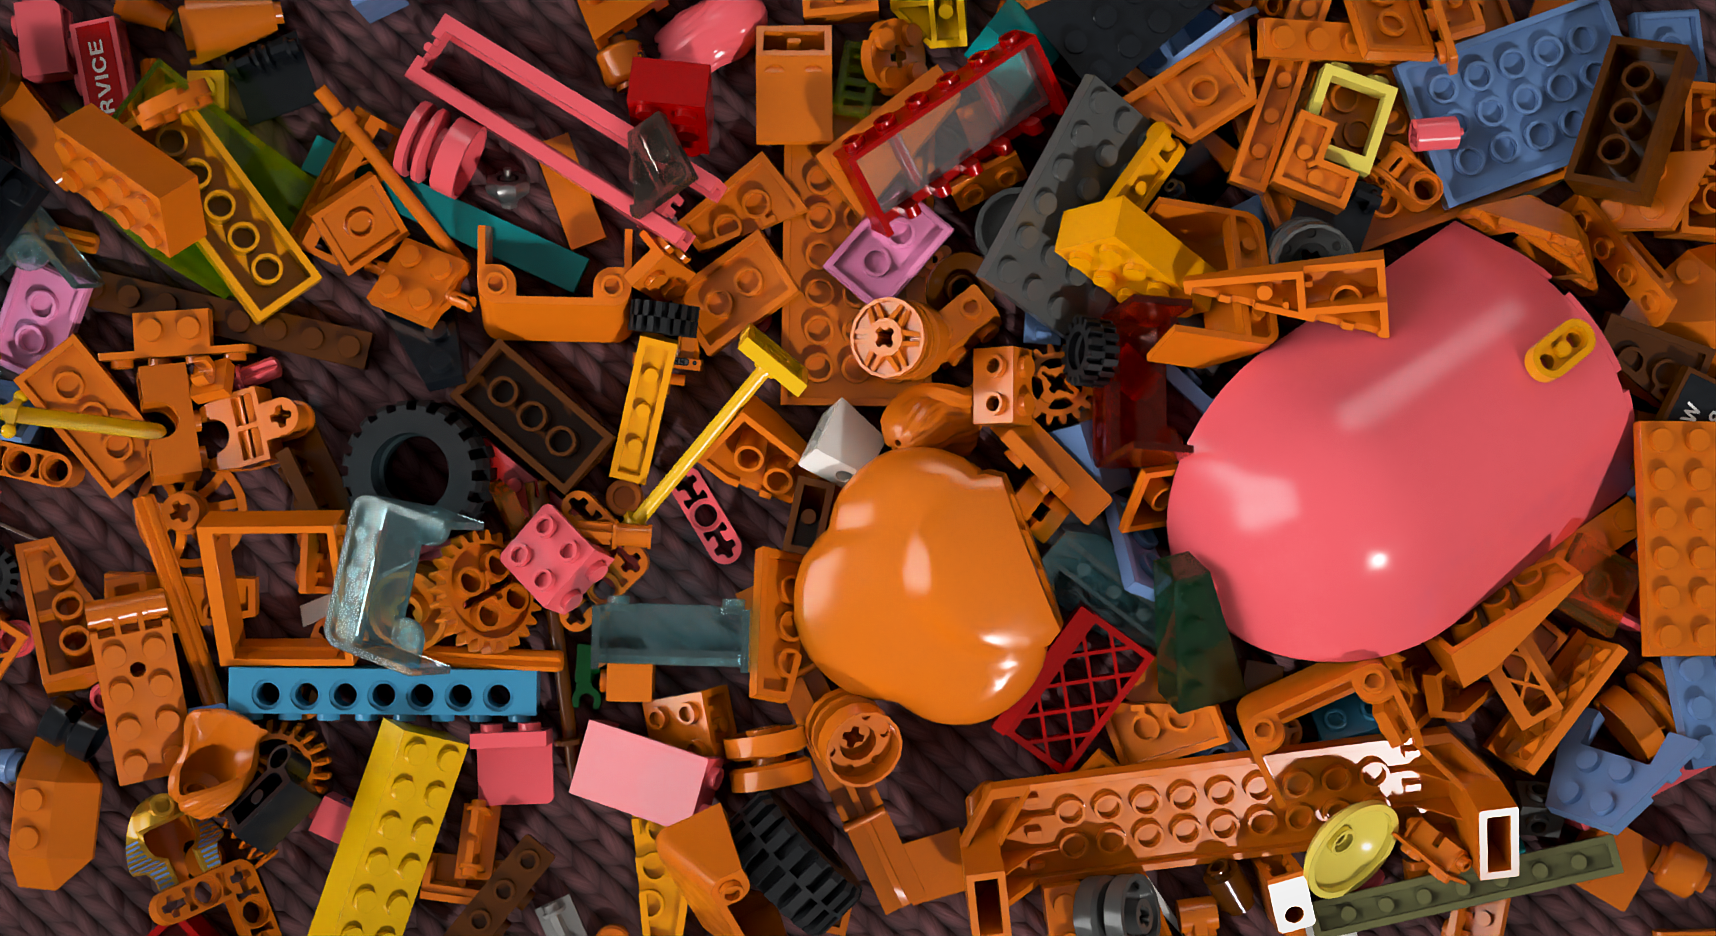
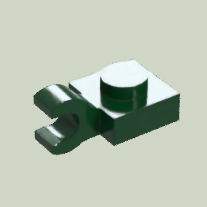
(585, 676)

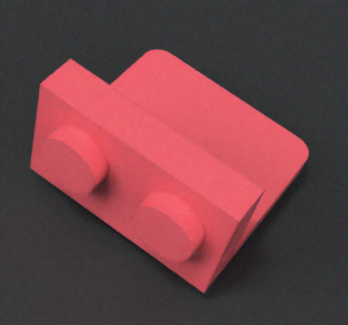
(555, 560)
(514, 763)

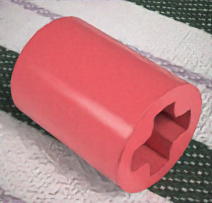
(1434, 133)

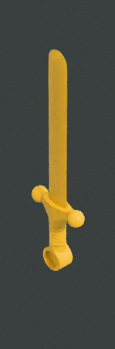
(15, 413)

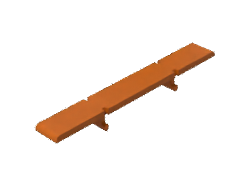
(868, 826)

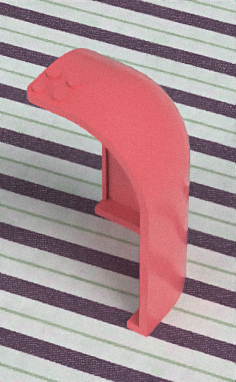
(1401, 480)

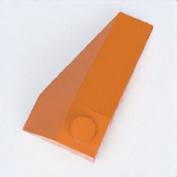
(760, 453)
(57, 617)

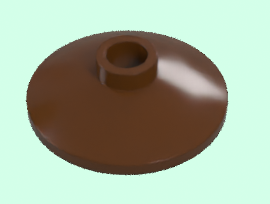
(954, 267)

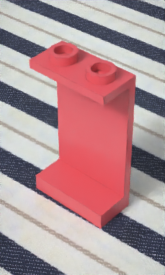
(644, 775)

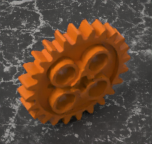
(501, 622)

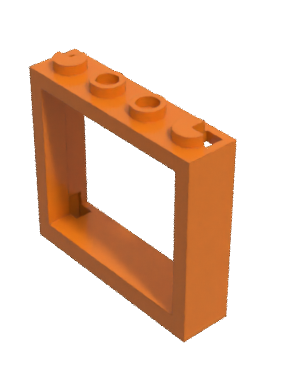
(223, 591)

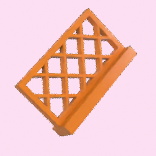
(1581, 671)

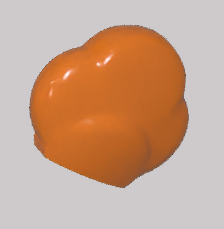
(928, 589)

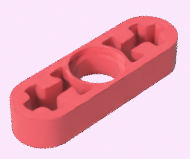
(712, 544)

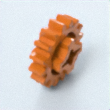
(1071, 395)

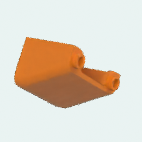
(711, 877)

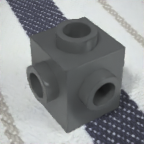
(1533, 814)

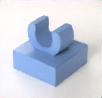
(1037, 333)

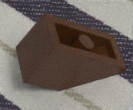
(808, 514)

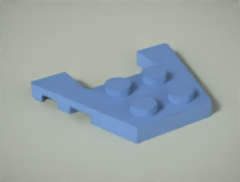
(1606, 787)

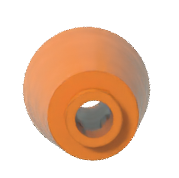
(226, 25)

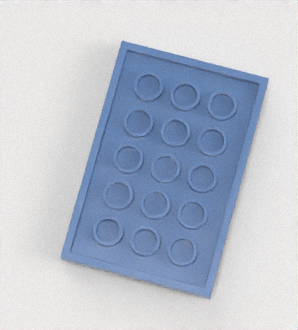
(1515, 97)

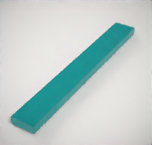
(461, 223)

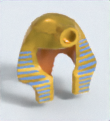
(158, 839)

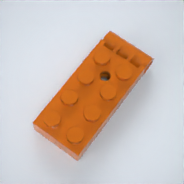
(145, 706)

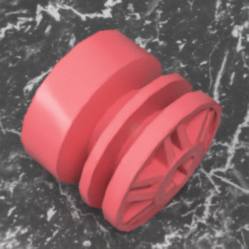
(436, 148)

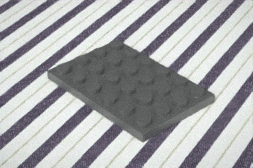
(1075, 169)

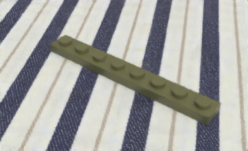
(1429, 896)

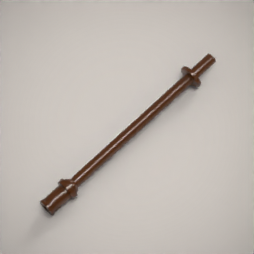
(570, 738)

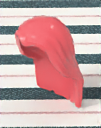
(712, 32)

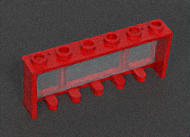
(951, 129)

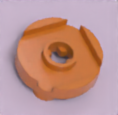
(885, 39)
(168, 106)

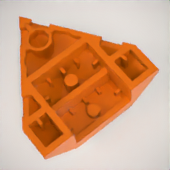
(1545, 227)
(1696, 300)

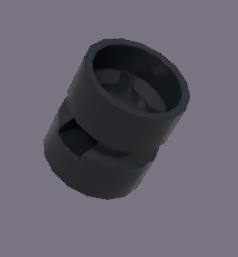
(70, 725)

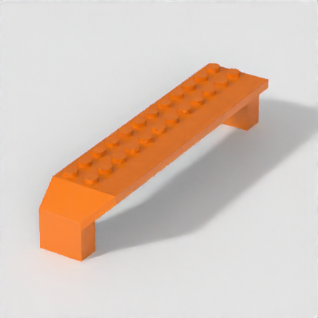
(1222, 808)

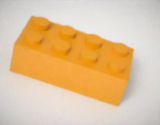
(1129, 252)

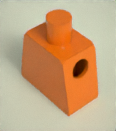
(1284, 893)

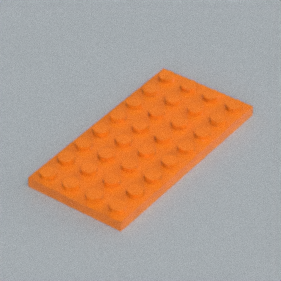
(822, 316)

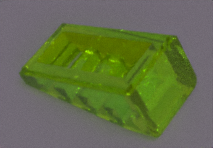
(852, 51)

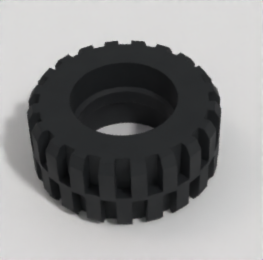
(451, 430)
(793, 863)

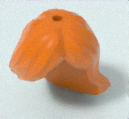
(932, 418)
(215, 761)

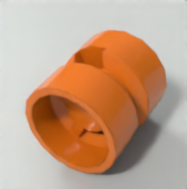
(1029, 499)

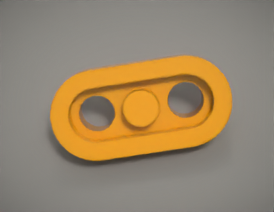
(1558, 352)

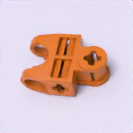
(256, 427)

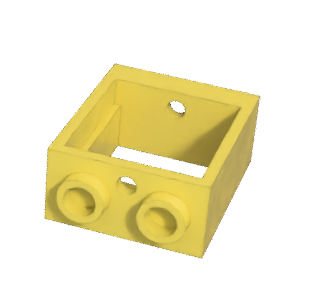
(1371, 85)

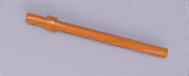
(345, 121)

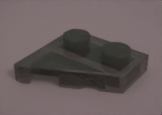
(657, 164)

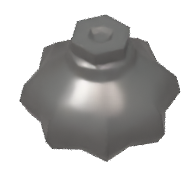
(508, 187)

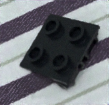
(272, 78)
(1195, 178)
(1354, 219)

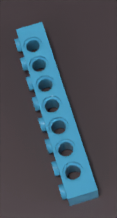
(247, 694)

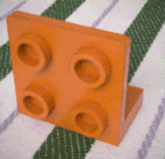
(693, 720)
(1636, 858)

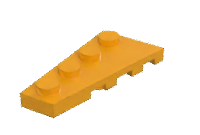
(660, 900)

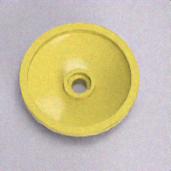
(1350, 848)

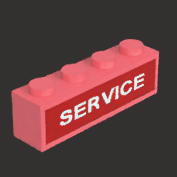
(103, 62)

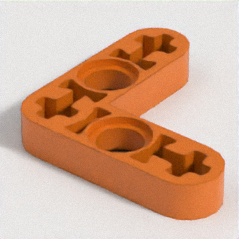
(616, 572)
(222, 891)

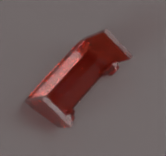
(1132, 408)

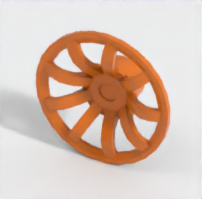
(187, 508)

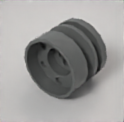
(1306, 234)

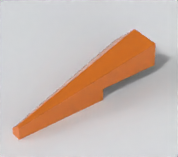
(1331, 289)

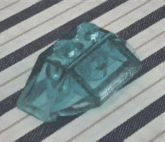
(1088, 570)

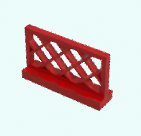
(1058, 652)

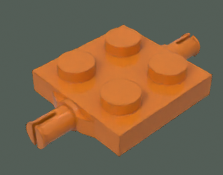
(420, 283)

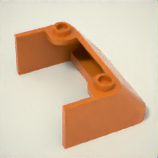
(1226, 242)
(552, 318)
(1271, 706)

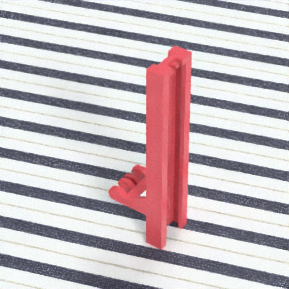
(566, 99)

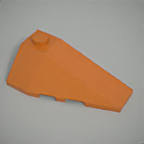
(1502, 621)

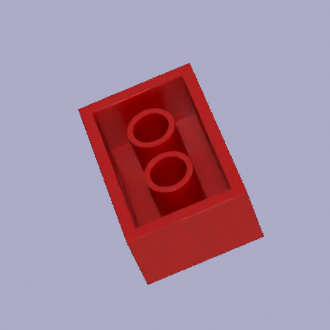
(680, 92)

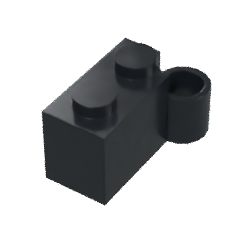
(274, 800)

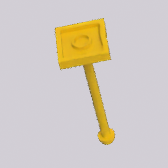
(771, 363)

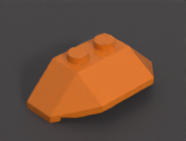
(53, 817)

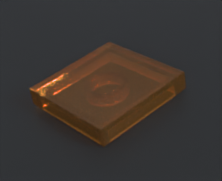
(1606, 587)

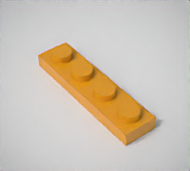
(644, 408)

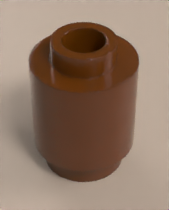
(1229, 886)

